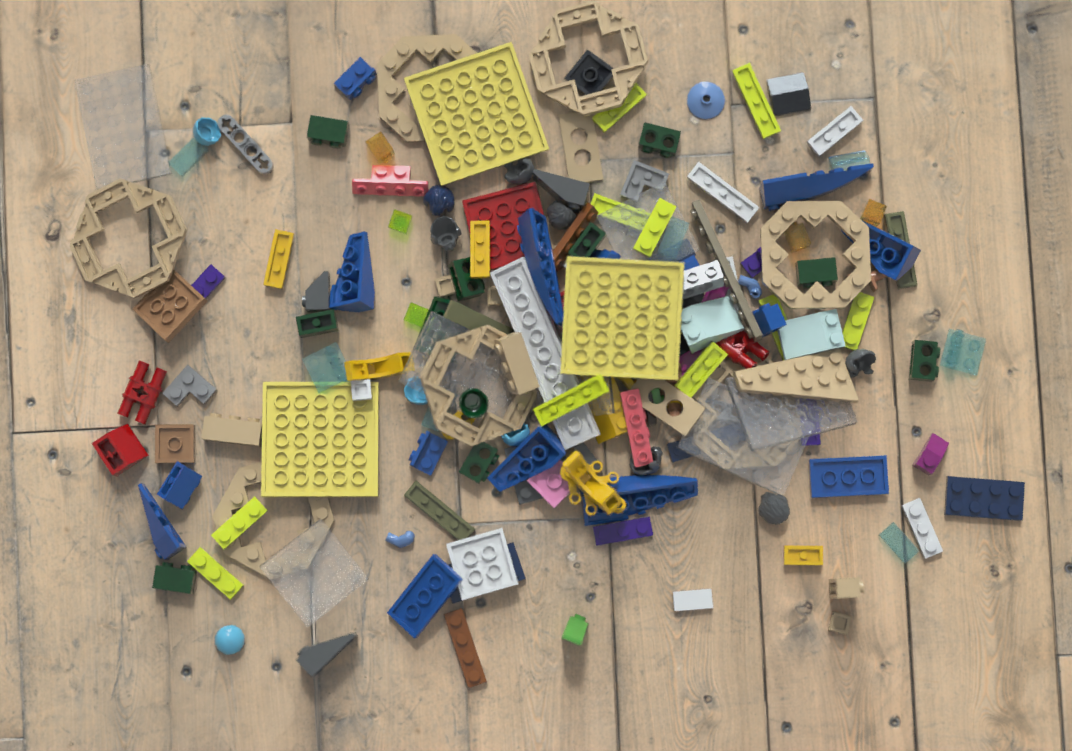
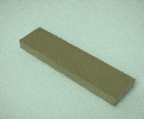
(897, 227)
(472, 319)
(439, 511)

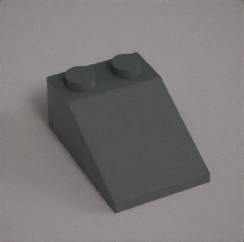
(565, 190)
(318, 656)

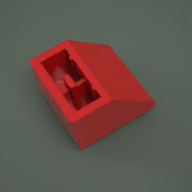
(120, 449)

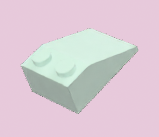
(709, 322)
(811, 334)

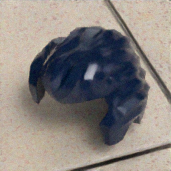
(439, 199)

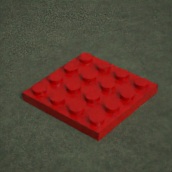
(503, 211)

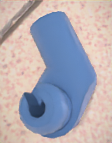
(752, 286)
(401, 541)

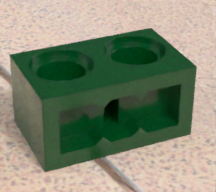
(660, 134)
(461, 279)
(918, 359)
(474, 459)

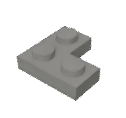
(640, 176)
(188, 382)

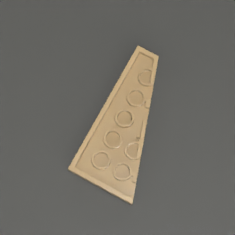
(807, 377)

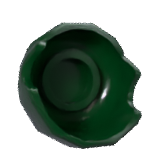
(473, 403)

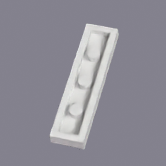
(722, 192)

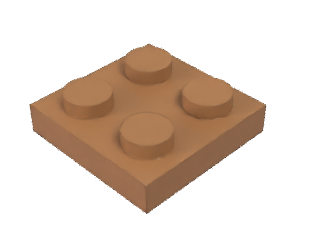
(175, 443)

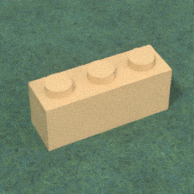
(516, 363)
(232, 430)
(845, 587)

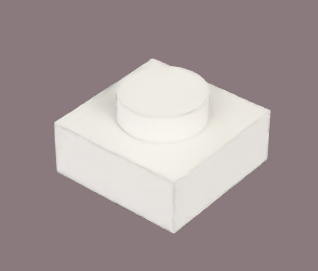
(361, 390)

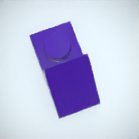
(752, 264)

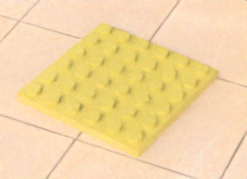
(476, 114)
(622, 318)
(318, 441)

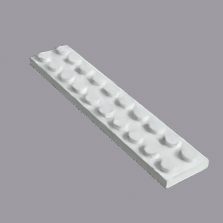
(544, 348)

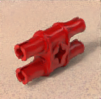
(738, 345)
(147, 401)

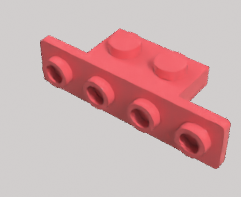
(390, 181)
(636, 427)

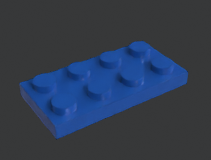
(848, 476)
(425, 596)

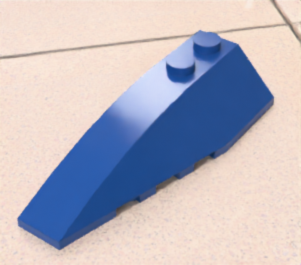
(800, 187)
(540, 261)
(641, 494)

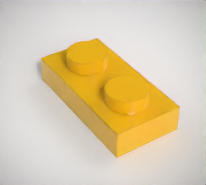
(803, 555)

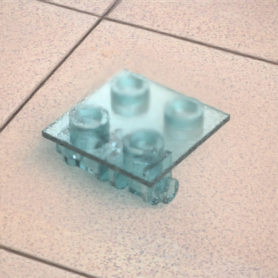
(962, 351)
(326, 367)

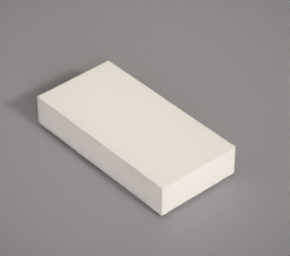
(692, 599)

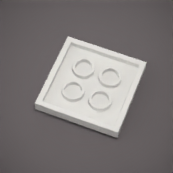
(482, 563)

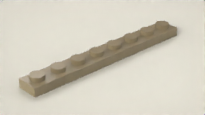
(736, 295)

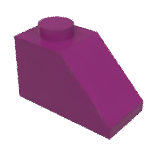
(931, 454)

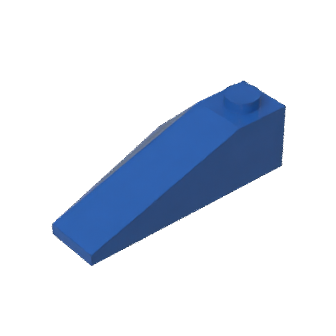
(890, 254)
(355, 283)
(534, 455)
(163, 533)

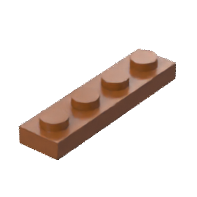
(560, 253)
(465, 647)

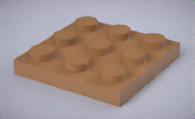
(170, 306)

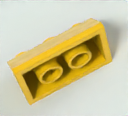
(611, 424)

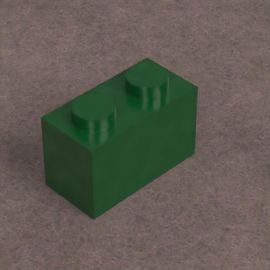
(327, 131)
(587, 242)
(814, 270)
(317, 323)
(174, 579)

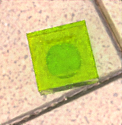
(400, 221)
(416, 314)

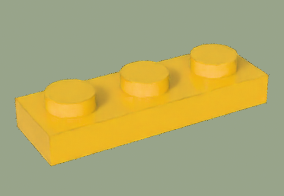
(479, 249)
(278, 259)

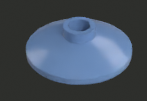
(703, 109)

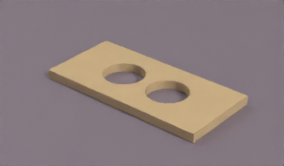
(593, 170)
(691, 409)

